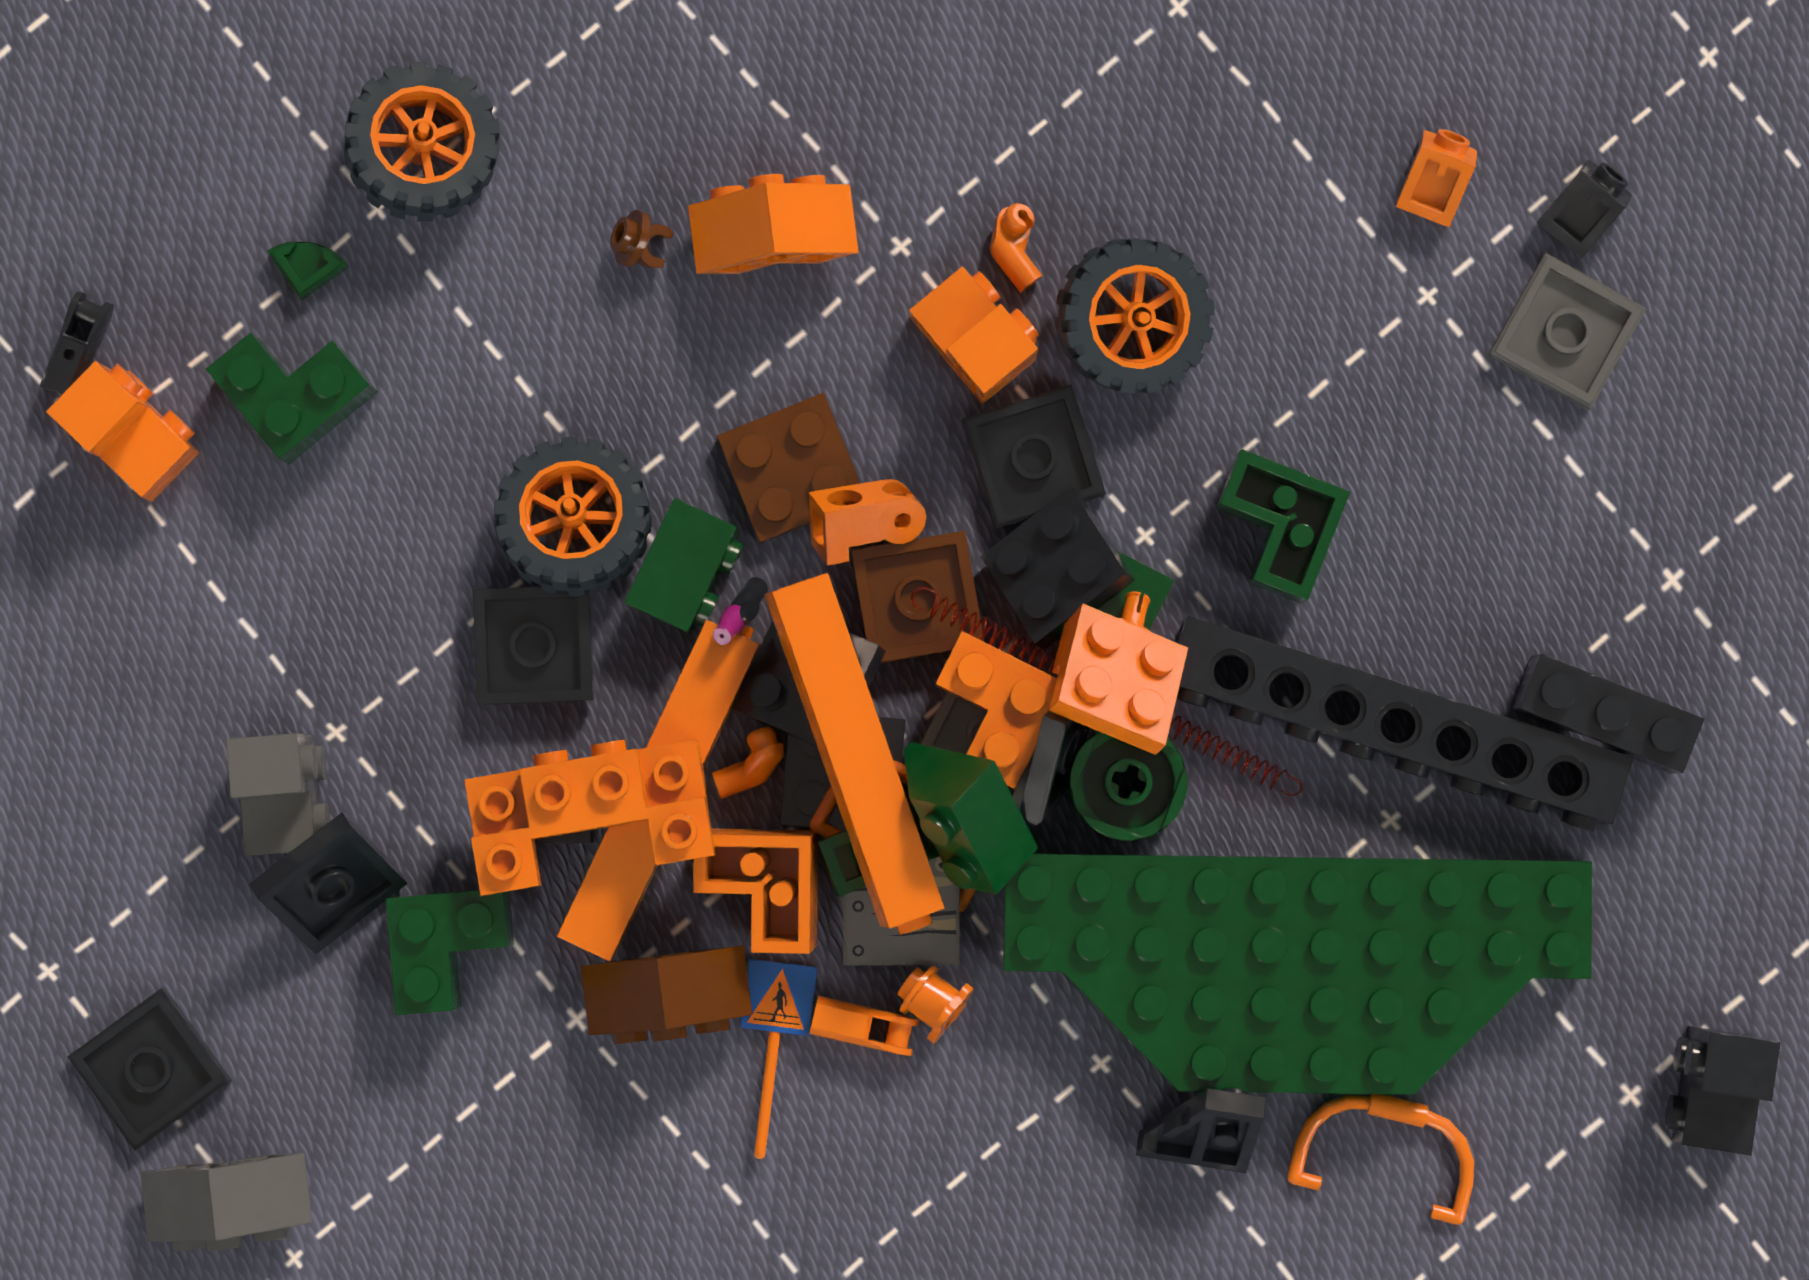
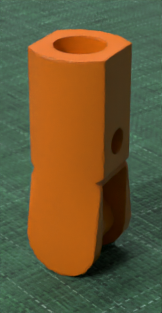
(852, 1025)

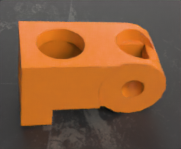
(862, 516)

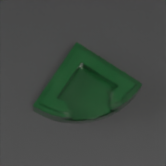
(307, 265)

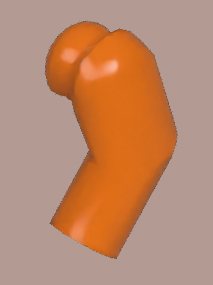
(1010, 242)
(756, 769)

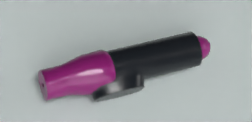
(741, 611)

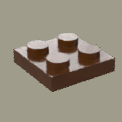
(783, 460)
(885, 585)

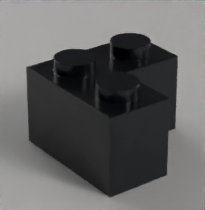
(1720, 1088)

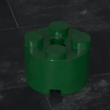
(1140, 812)

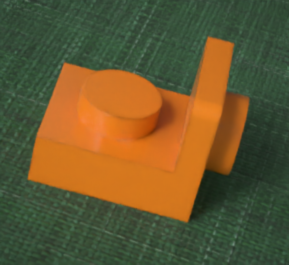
(1438, 176)

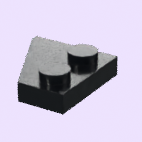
(1207, 1131)

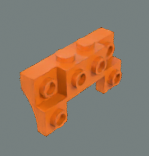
(584, 795)

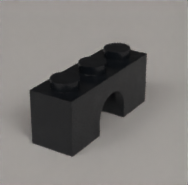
(1607, 713)

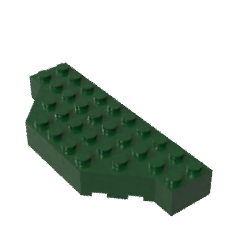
(1298, 963)

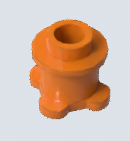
(933, 1000)

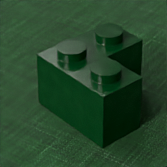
(292, 408)
(1299, 517)
(426, 939)

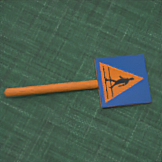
(780, 1004)

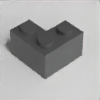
(277, 790)
(226, 1200)

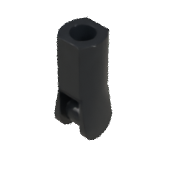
(72, 356)

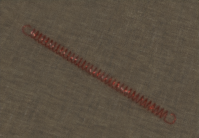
(1043, 661)

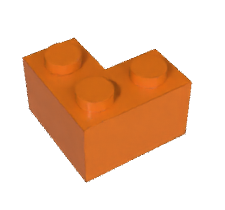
(772, 224)
(974, 335)
(113, 420)
(1011, 695)
(779, 874)

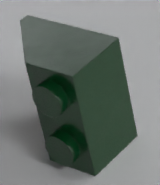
(968, 816)

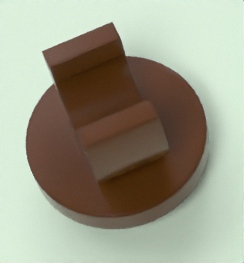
(632, 237)

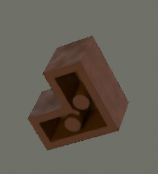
(666, 994)

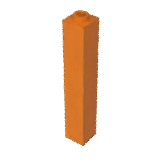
(855, 753)
(626, 855)

